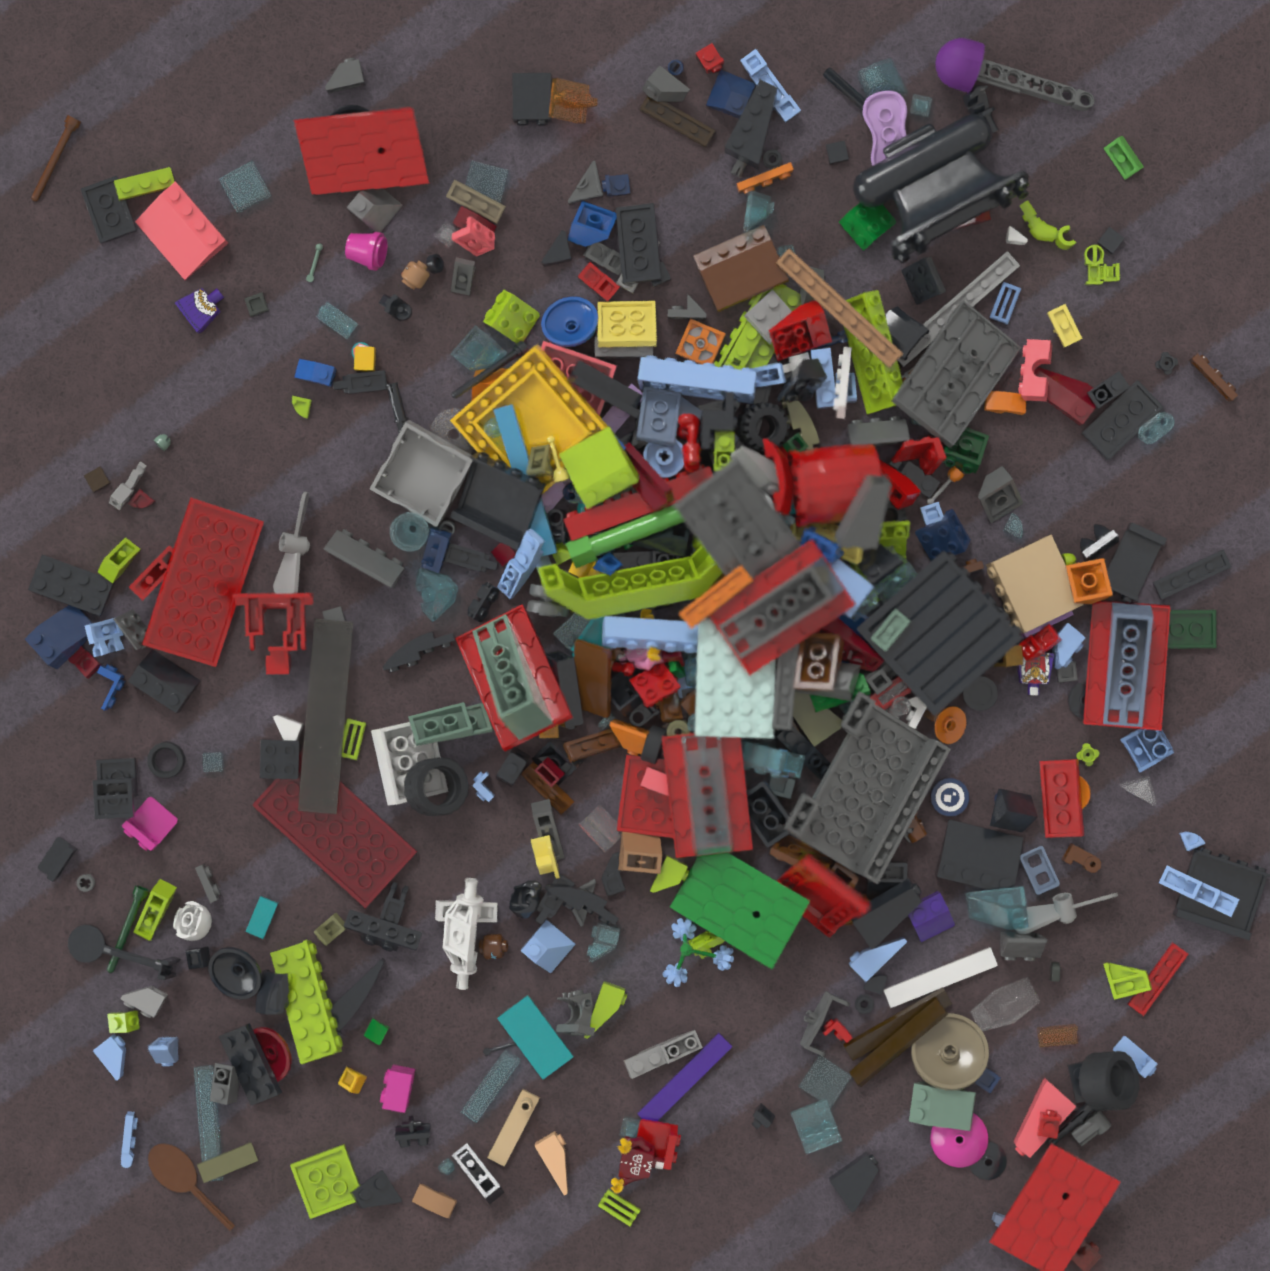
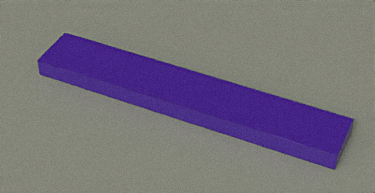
(685, 1078)

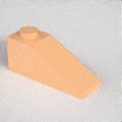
(553, 1154)

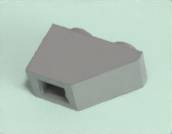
(147, 1000)

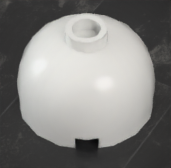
(192, 921)

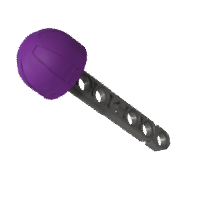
(962, 63)

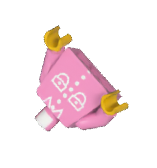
(639, 657)

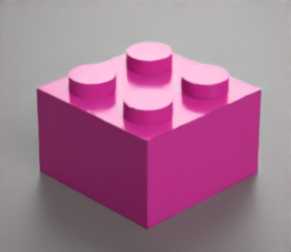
(398, 1088)

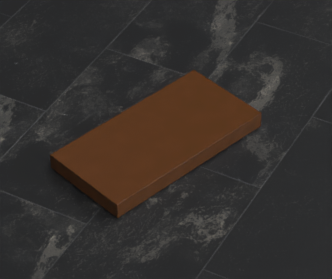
(593, 677)

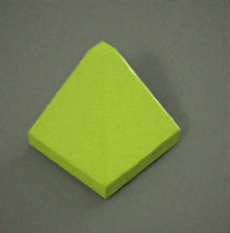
(562, 554)

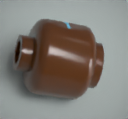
(493, 946)

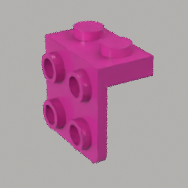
(150, 824)

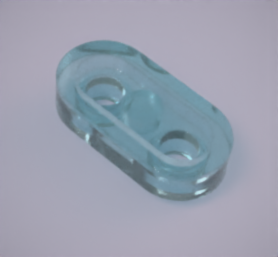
(1156, 429)

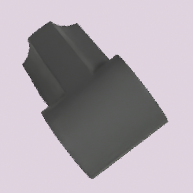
(1095, 1124)

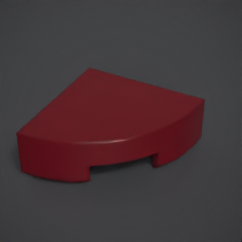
(141, 500)

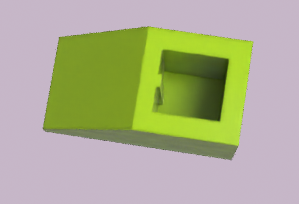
(723, 449)

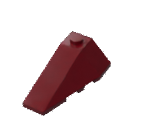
(855, 648)

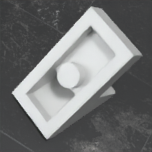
(914, 716)

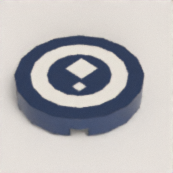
(949, 797)

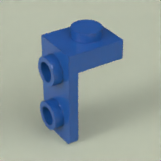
(110, 672)

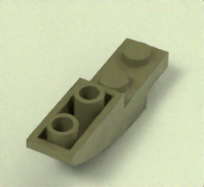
(800, 420)

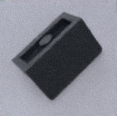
(56, 858)

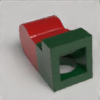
(789, 445)

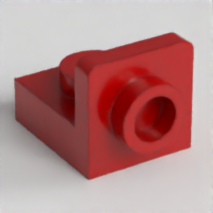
(710, 59)
(840, 1031)
(1049, 1124)

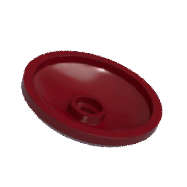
(275, 1050)

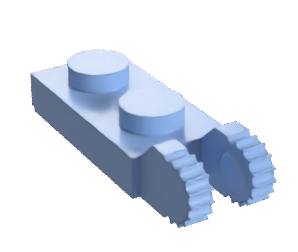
(128, 1141)

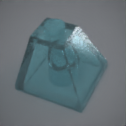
(881, 77)
(757, 210)
(478, 350)

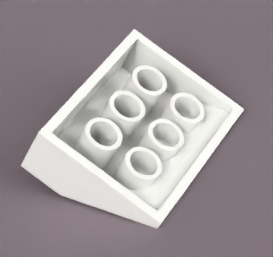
(397, 754)

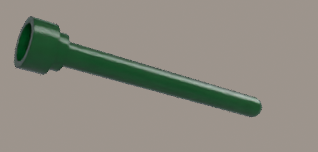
(140, 894)

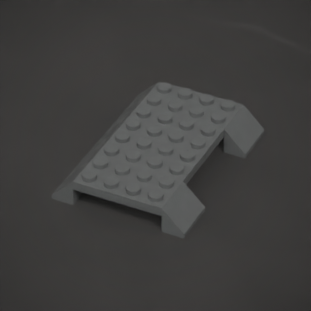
(868, 790)

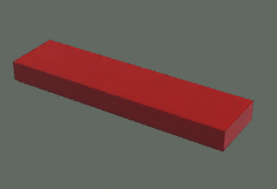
(1159, 978)

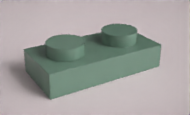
(890, 630)

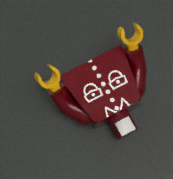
(635, 1162)

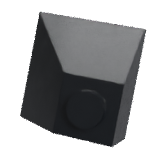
(556, 752)

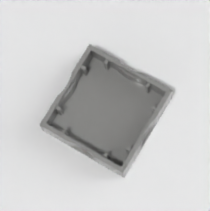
(422, 473)

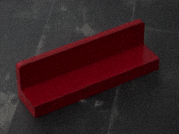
(650, 483)

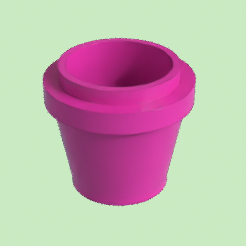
(367, 249)

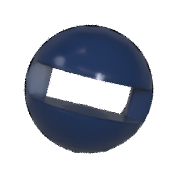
(673, 64)

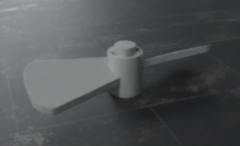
(293, 546)
(1061, 910)

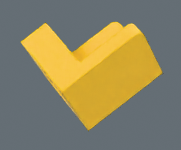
(365, 359)

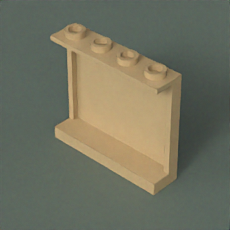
(1033, 584)

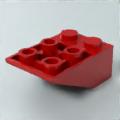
(800, 331)

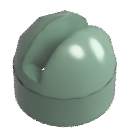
(162, 441)

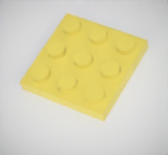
(626, 324)

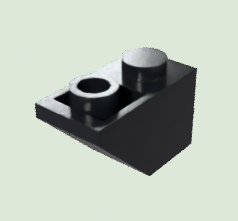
(1108, 389)

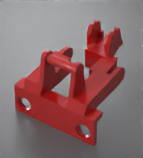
(257, 604)

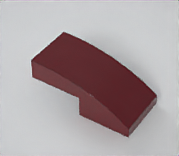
(85, 662)

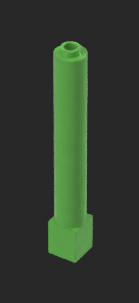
(586, 549)

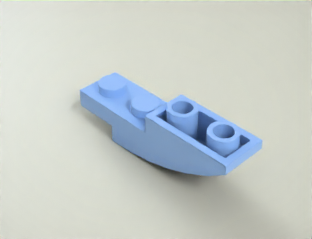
(522, 565)

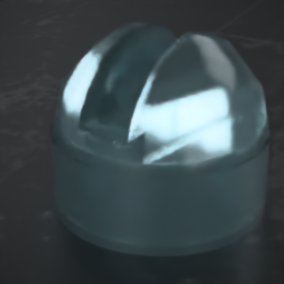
(446, 1167)

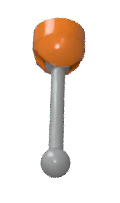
(953, 475)

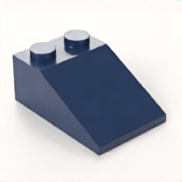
(59, 636)

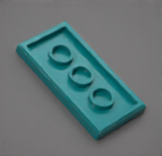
(535, 1037)

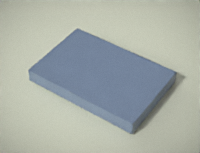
(658, 416)

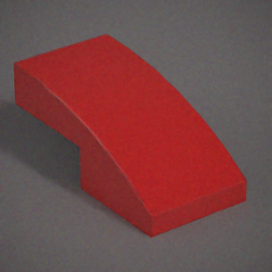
(598, 281)
(1040, 643)

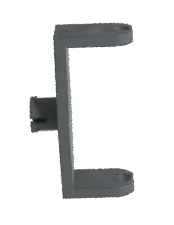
(816, 1019)

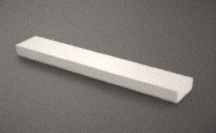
(940, 977)

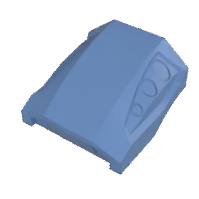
(1147, 747)

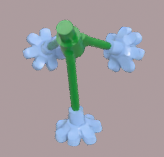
(685, 930)

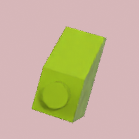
(118, 560)
(671, 874)

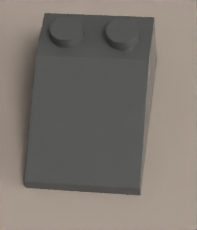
(1021, 945)

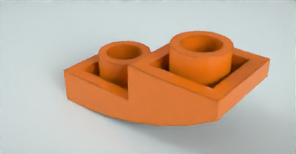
(1005, 402)

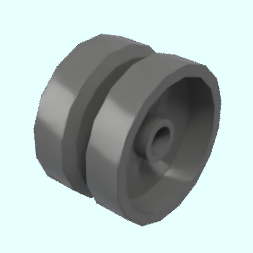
(546, 605)

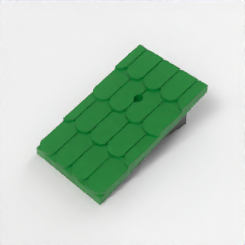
(725, 893)

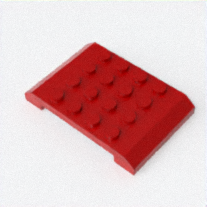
(830, 899)

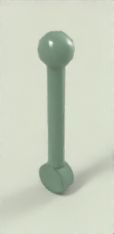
(310, 278)

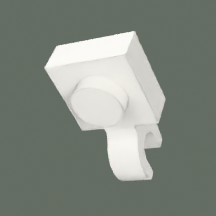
(794, 362)

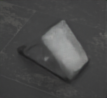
(1141, 788)

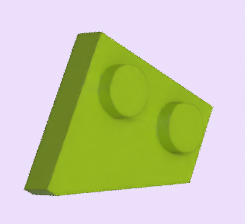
(1126, 980)

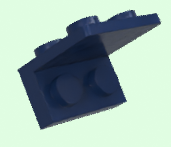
(944, 536)

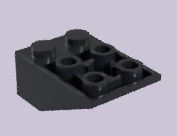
(670, 540)

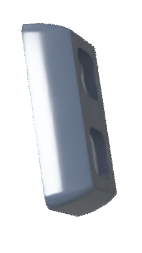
(1044, 866)

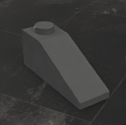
(546, 825)

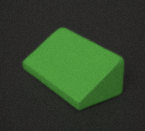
(1123, 157)

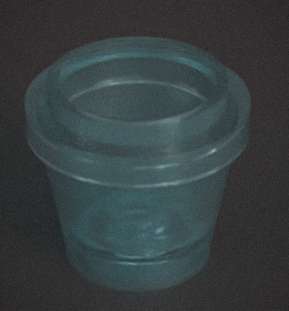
(404, 537)

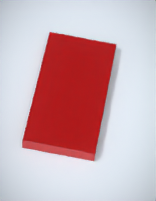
(1061, 798)

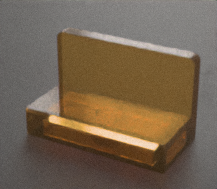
(1057, 1035)

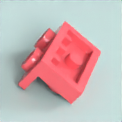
(475, 237)

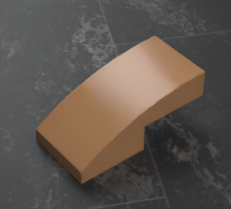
(434, 1201)

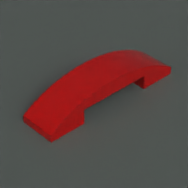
(784, 497)

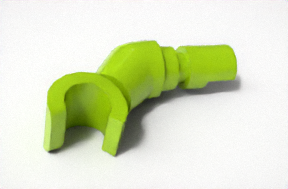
(1043, 231)

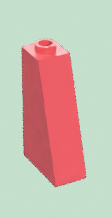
(1046, 1098)

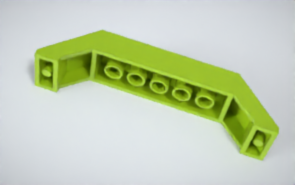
(632, 587)

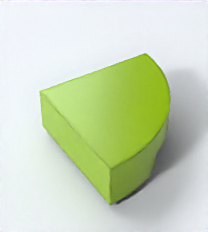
(301, 406)

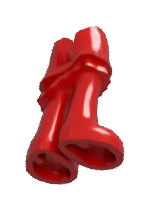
(689, 431)

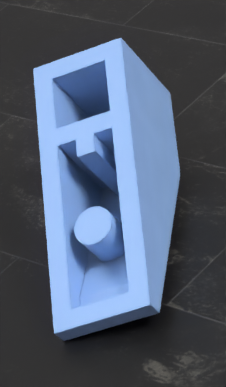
(871, 960)
(164, 1050)

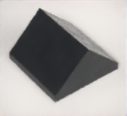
(1013, 811)

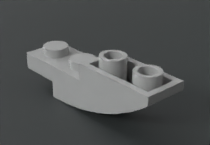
(662, 1053)

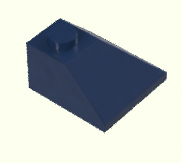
(730, 94)

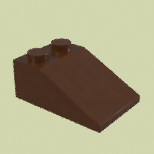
(819, 662)

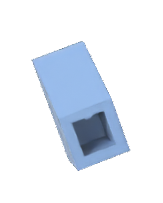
(1070, 643)

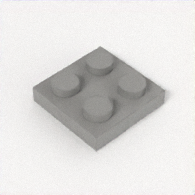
(767, 314)

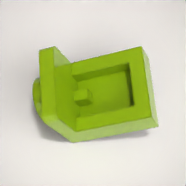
(123, 1022)

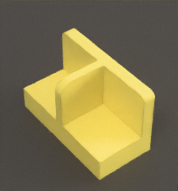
(1064, 325)
(545, 855)

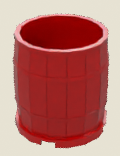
(829, 480)

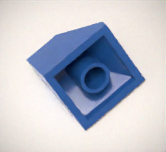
(591, 224)

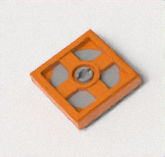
(700, 343)

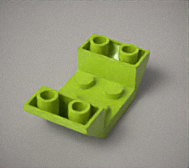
(895, 535)

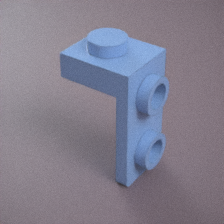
(1143, 1062)

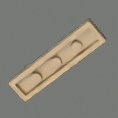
(513, 1127)

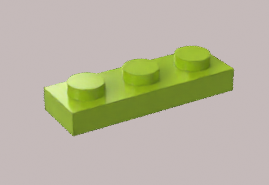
(144, 183)

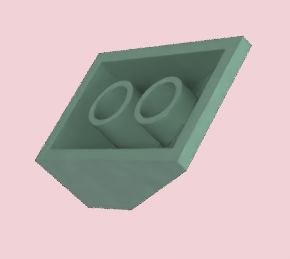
(942, 1107)

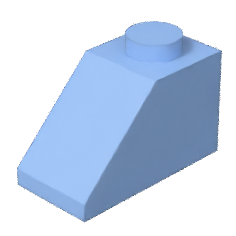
(112, 1055)

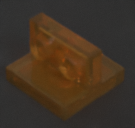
(570, 101)

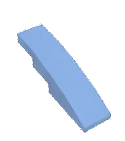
(1199, 891)

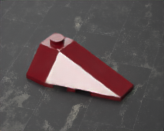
(1067, 395)

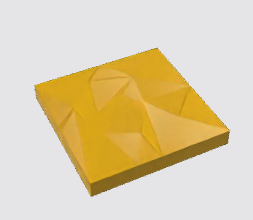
(544, 408)

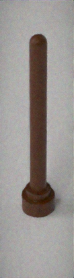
(71, 125)

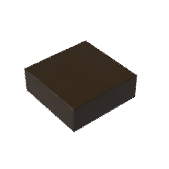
(97, 479)

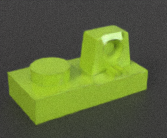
(705, 942)

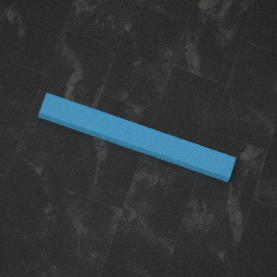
(519, 459)

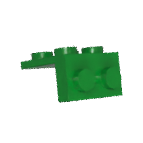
(867, 224)

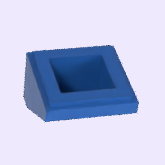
(607, 564)

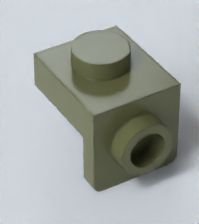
(330, 929)

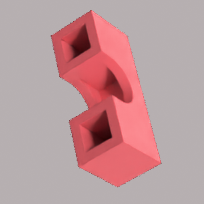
(1035, 353)

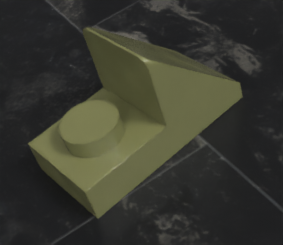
(539, 461)

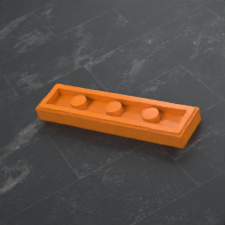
(716, 597)

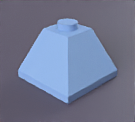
(547, 946)

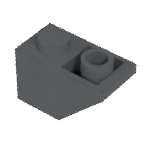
(224, 1084)

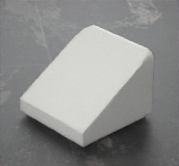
(1015, 237)

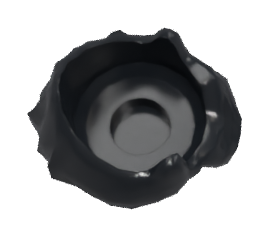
(525, 898)

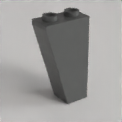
(865, 515)

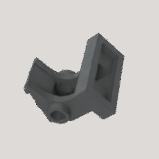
(580, 1014)

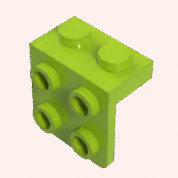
(511, 317)

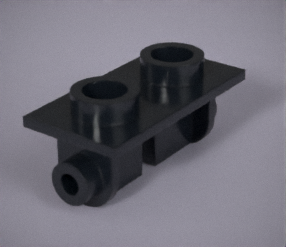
(488, 595)

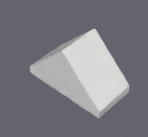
(288, 728)

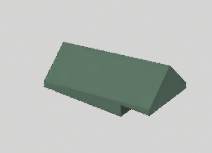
(449, 723)

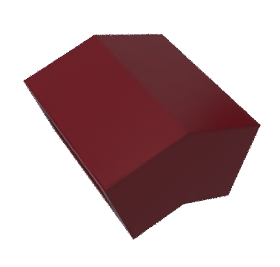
(549, 771)

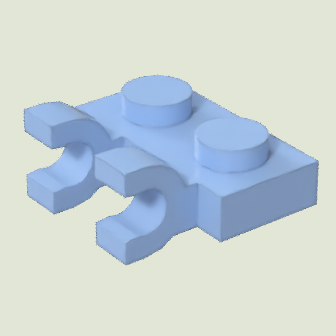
(102, 631)

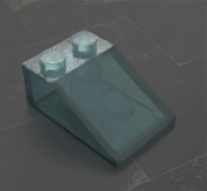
(999, 907)

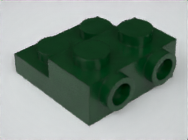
(967, 451)

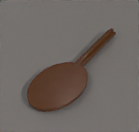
(179, 1174)

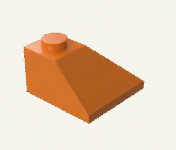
(630, 736)

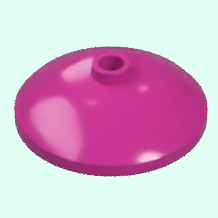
(960, 1154)

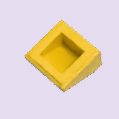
(352, 1080)

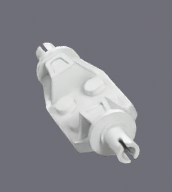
(461, 932)

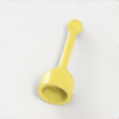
(559, 474)

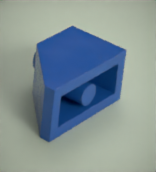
(315, 372)

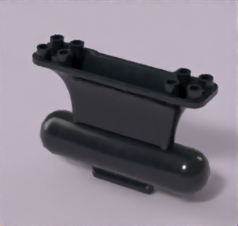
(937, 182)

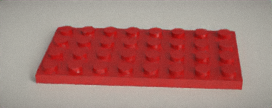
(199, 582)

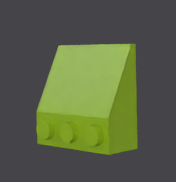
(599, 467)

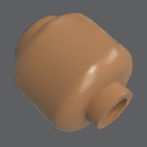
(415, 274)

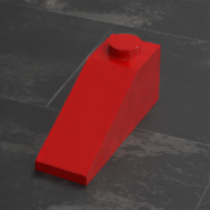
(902, 489)
(152, 575)

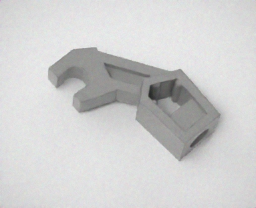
(125, 491)

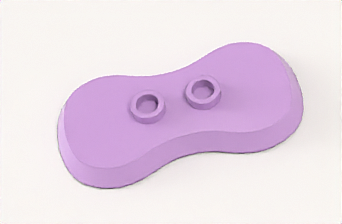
(886, 117)

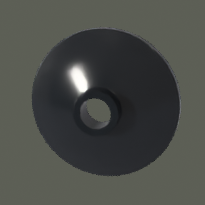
(996, 1168)

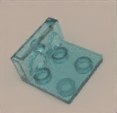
(816, 1126)

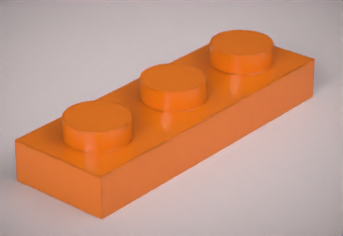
(765, 179)

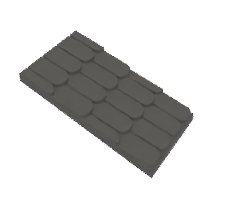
(956, 374)
(736, 522)

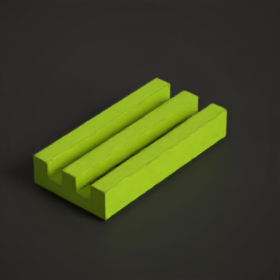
(356, 723)
(632, 1216)

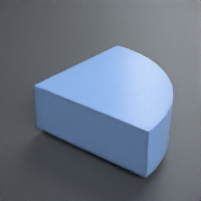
(1191, 840)

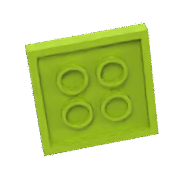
(326, 1180)

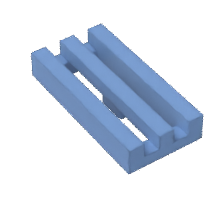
(999, 318)

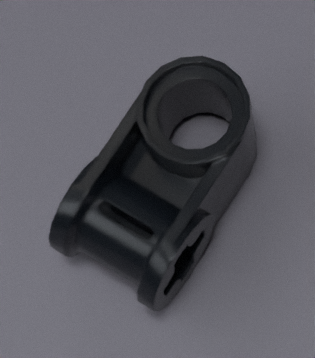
(559, 528)
(648, 713)

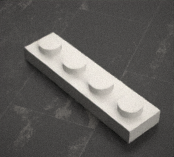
(842, 376)

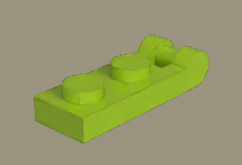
(744, 346)

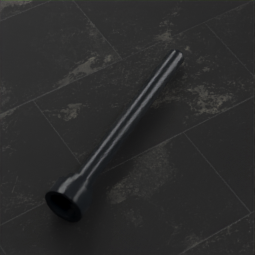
(518, 351)

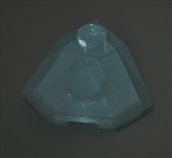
(436, 591)

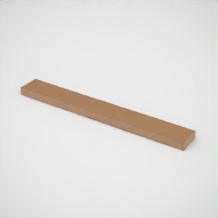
(839, 308)

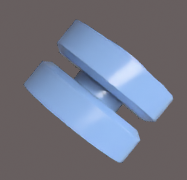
(672, 465)

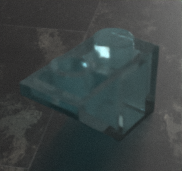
(605, 940)

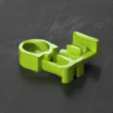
(1098, 272)

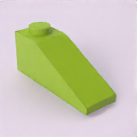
(155, 909)
(607, 1004)

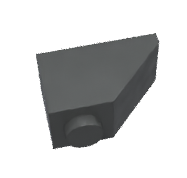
(346, 76)
(665, 87)

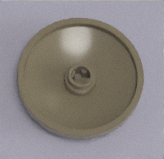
(951, 1053)

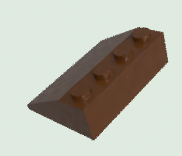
(740, 268)

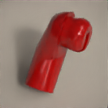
(625, 667)

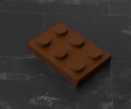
(793, 850)

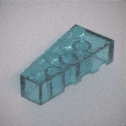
(771, 760)

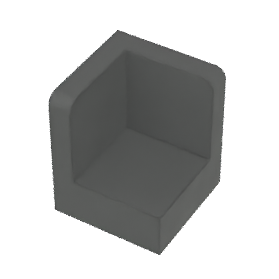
(782, 787)

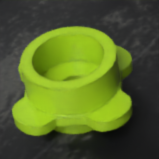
(1087, 749)

